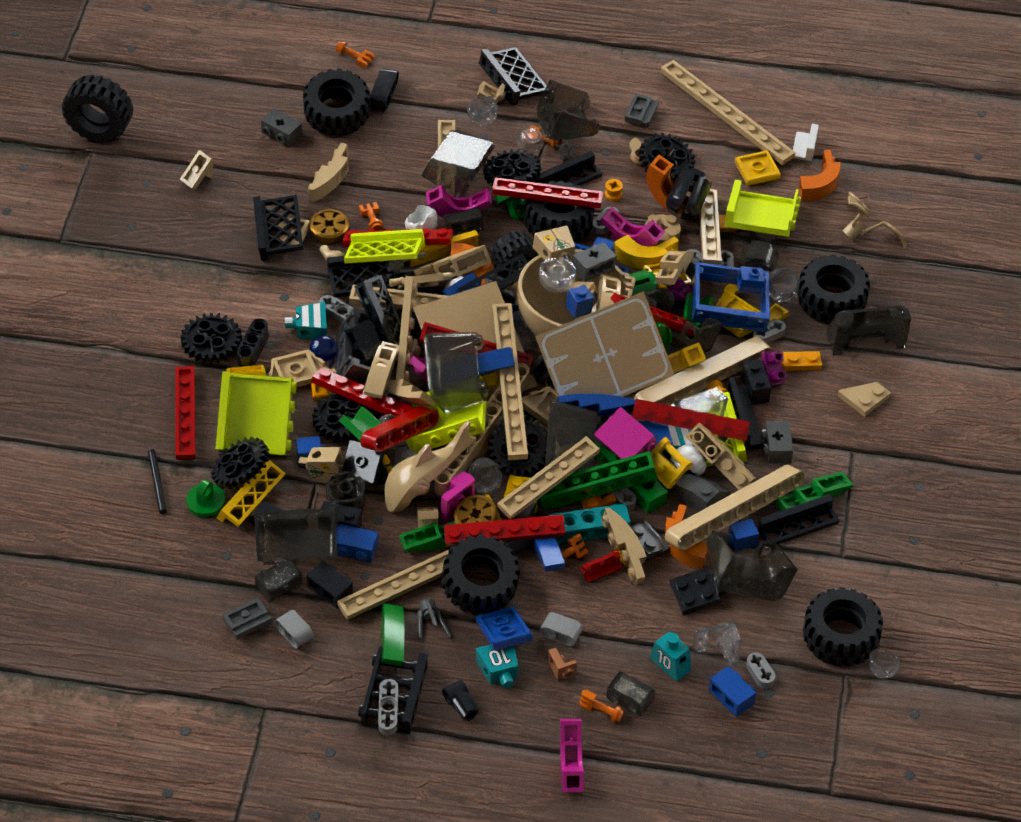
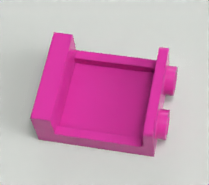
(625, 435)

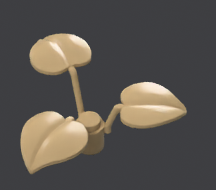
(854, 228)

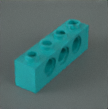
(588, 523)

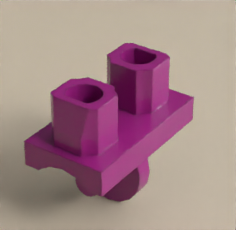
(680, 290)
(773, 367)

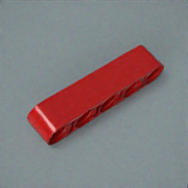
(399, 428)

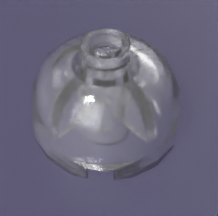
(557, 275)

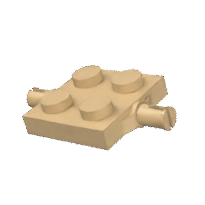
(426, 280)

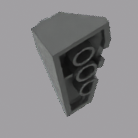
(698, 491)

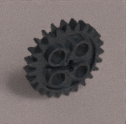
(663, 145)
(512, 166)
(211, 338)
(327, 416)
(240, 463)
(516, 466)

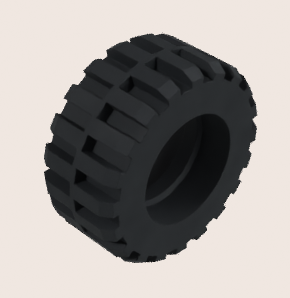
(336, 84)
(103, 94)
(549, 215)
(832, 272)
(480, 551)
(847, 606)

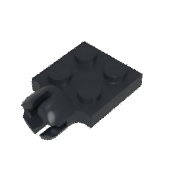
(696, 590)

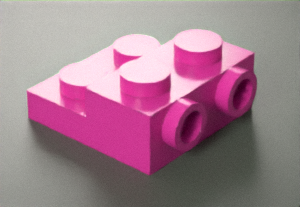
(460, 487)

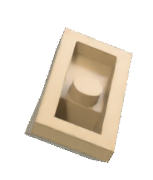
(197, 169)
(427, 515)

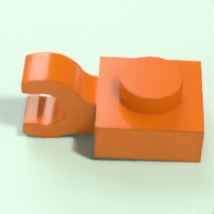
(598, 502)

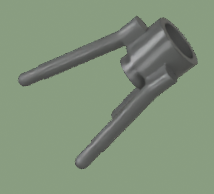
(395, 265)
(429, 612)

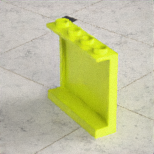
(761, 212)
(256, 408)
(449, 425)

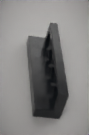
(573, 168)
(504, 283)
(370, 301)
(744, 411)
(795, 517)

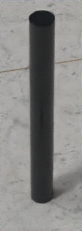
(157, 481)

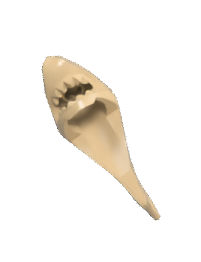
(415, 473)

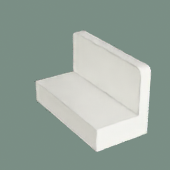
(805, 144)

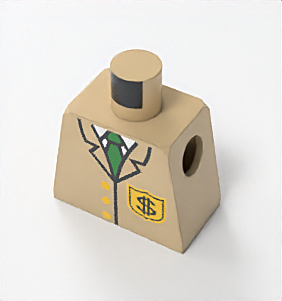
(555, 244)
(322, 463)

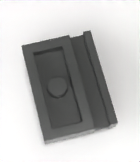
(641, 110)
(651, 541)
(247, 618)

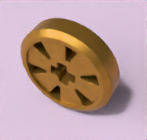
(329, 226)
(475, 504)

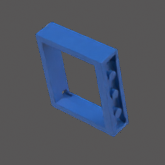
(729, 317)

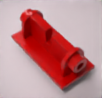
(601, 567)

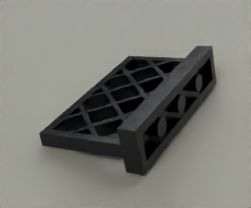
(499, 75)
(264, 227)
(337, 266)

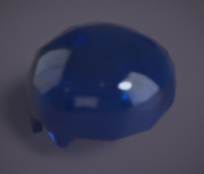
(324, 347)

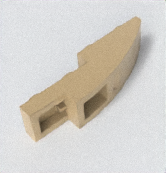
(331, 175)
(672, 266)
(607, 287)
(381, 370)
(721, 456)
(624, 538)

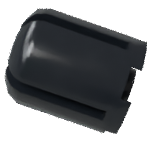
(688, 181)

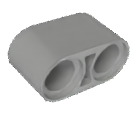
(294, 629)
(561, 629)

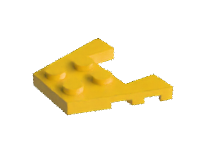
(730, 300)

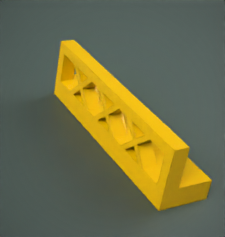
(440, 251)
(246, 490)

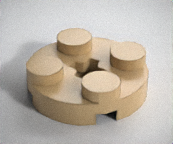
(666, 222)

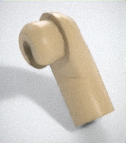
(327, 253)

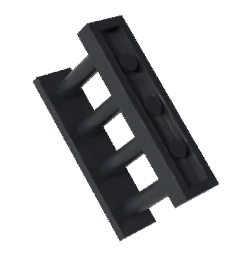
(410, 700)

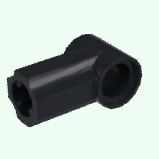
(458, 696)

